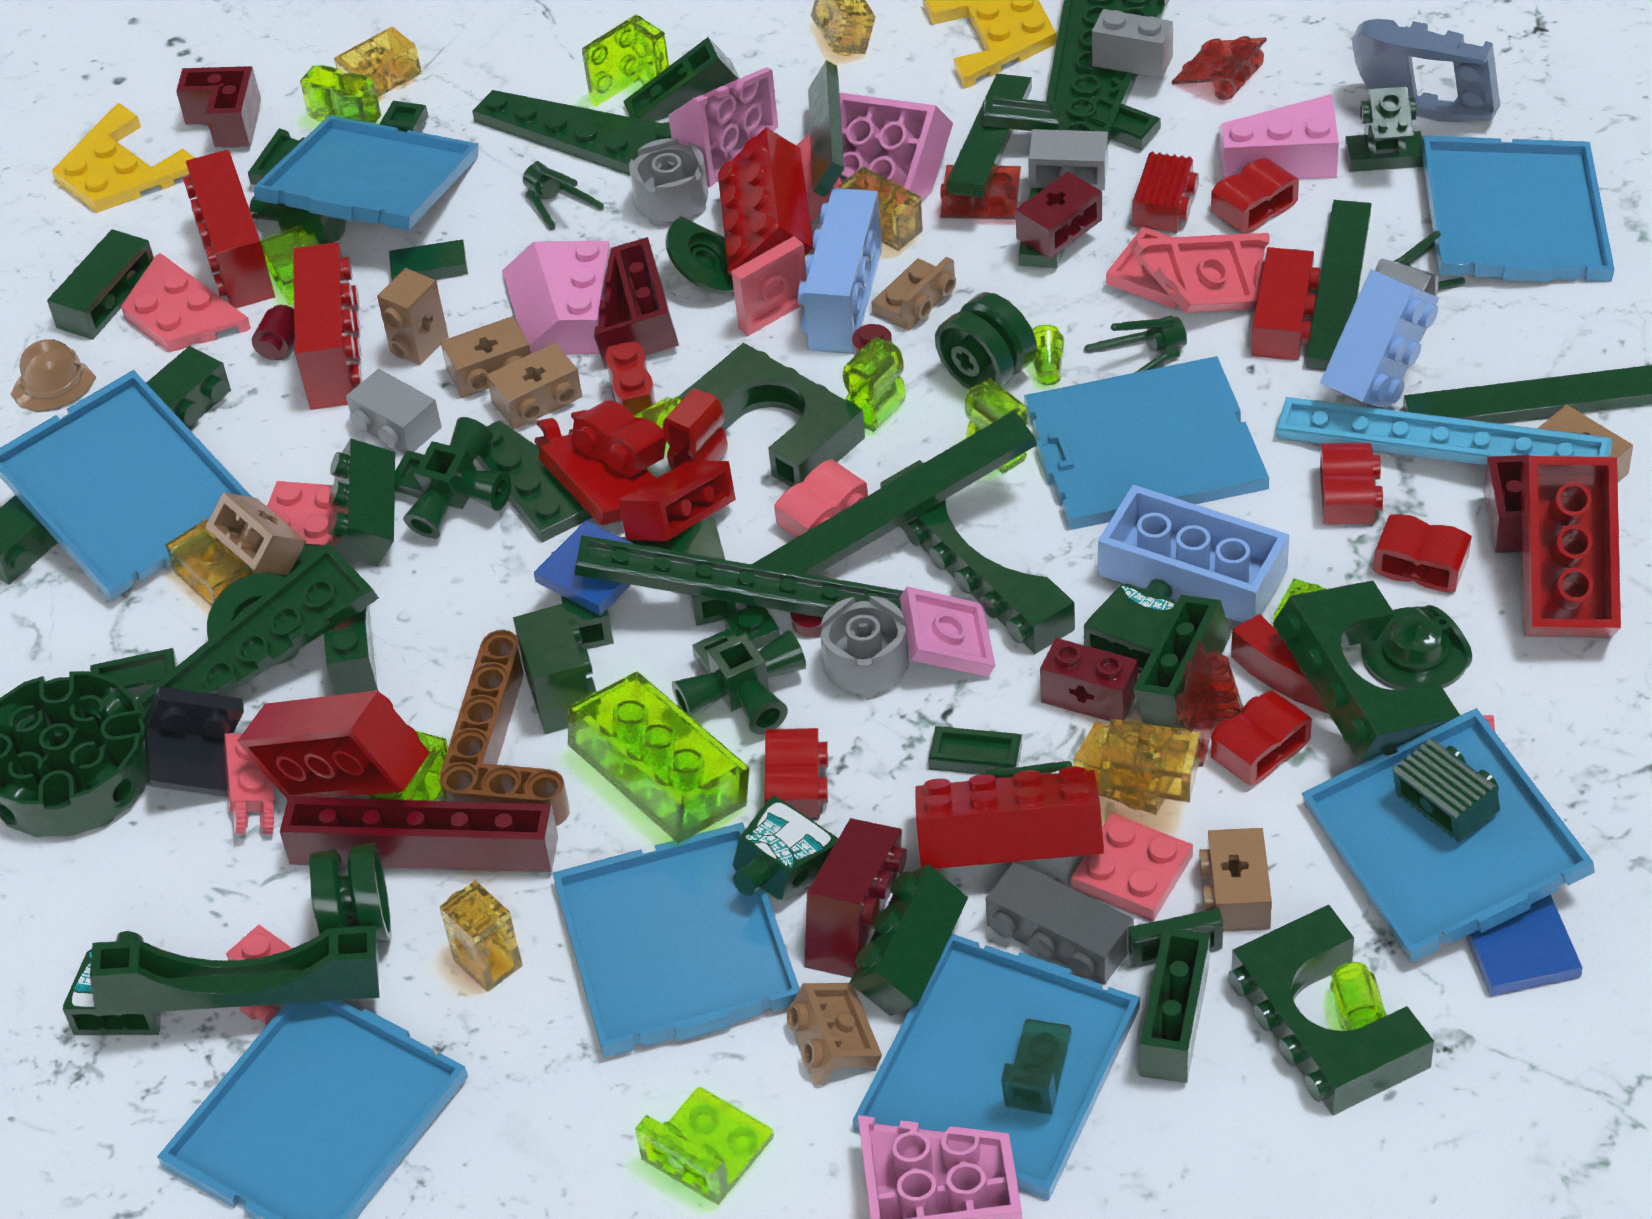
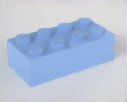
(841, 269)
(1193, 552)

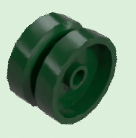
(985, 341)
(359, 895)

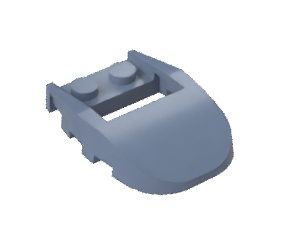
(1385, 61)

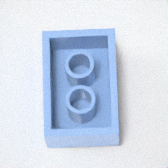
(1380, 340)

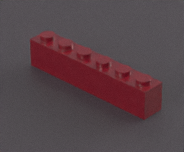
(424, 832)

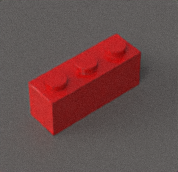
(1285, 303)
(677, 500)

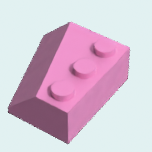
(726, 119)
(1294, 136)
(894, 140)
(559, 293)
(938, 1172)

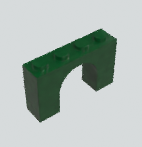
(754, 381)
(698, 540)
(1367, 716)
(1336, 1064)

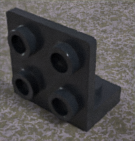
(187, 739)

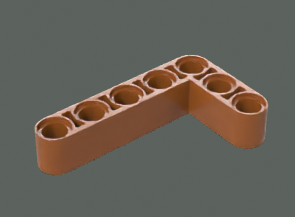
(479, 733)

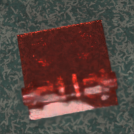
(1224, 64)
(997, 202)
(1208, 695)

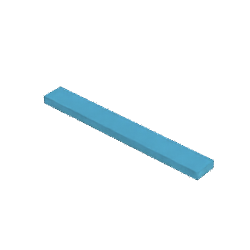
(1428, 434)

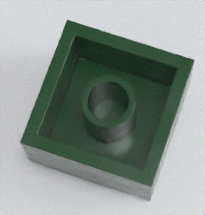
(553, 664)

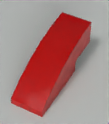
(1267, 658)

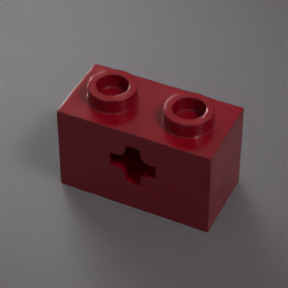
(1058, 214)
(1088, 680)

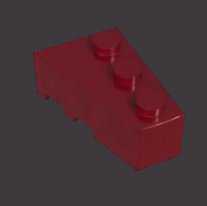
(634, 302)
(851, 895)

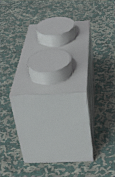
(1132, 43)
(1062, 151)
(393, 411)

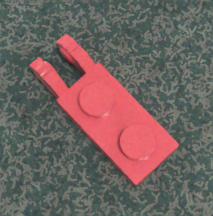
(247, 787)

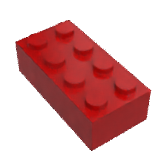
(763, 198)
(227, 229)
(326, 324)
(1570, 547)
(334, 746)
(1008, 818)

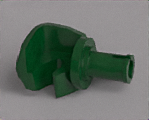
(325, 228)

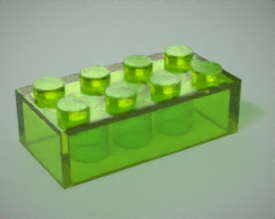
(658, 756)

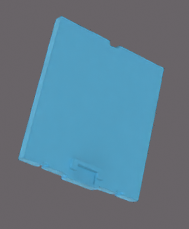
(367, 172)
(1516, 209)
(1149, 429)
(116, 481)
(1423, 878)
(673, 942)
(970, 1024)
(314, 1114)

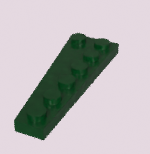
(574, 130)
(282, 621)

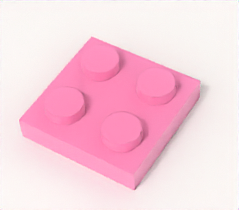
(947, 632)

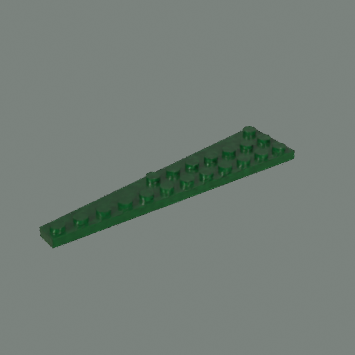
(1077, 82)

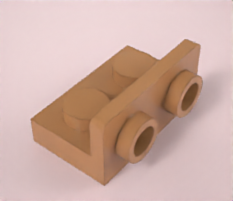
(915, 292)
(831, 1030)

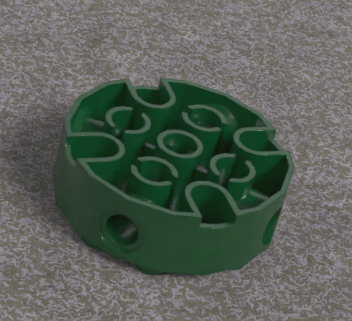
(69, 754)

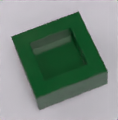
(405, 116)
(754, 622)

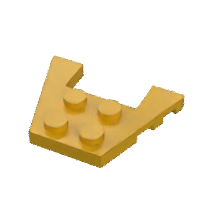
(1004, 27)
(106, 172)

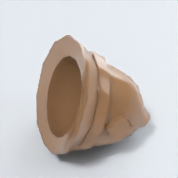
(50, 376)

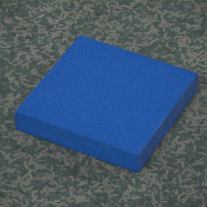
(559, 569)
(1526, 951)

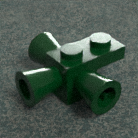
(449, 477)
(740, 677)

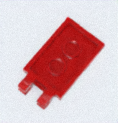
(586, 478)

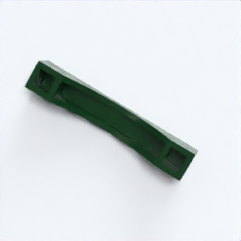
(1024, 603)
(146, 979)

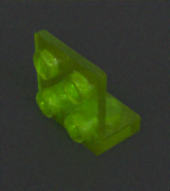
(623, 57)
(704, 1144)

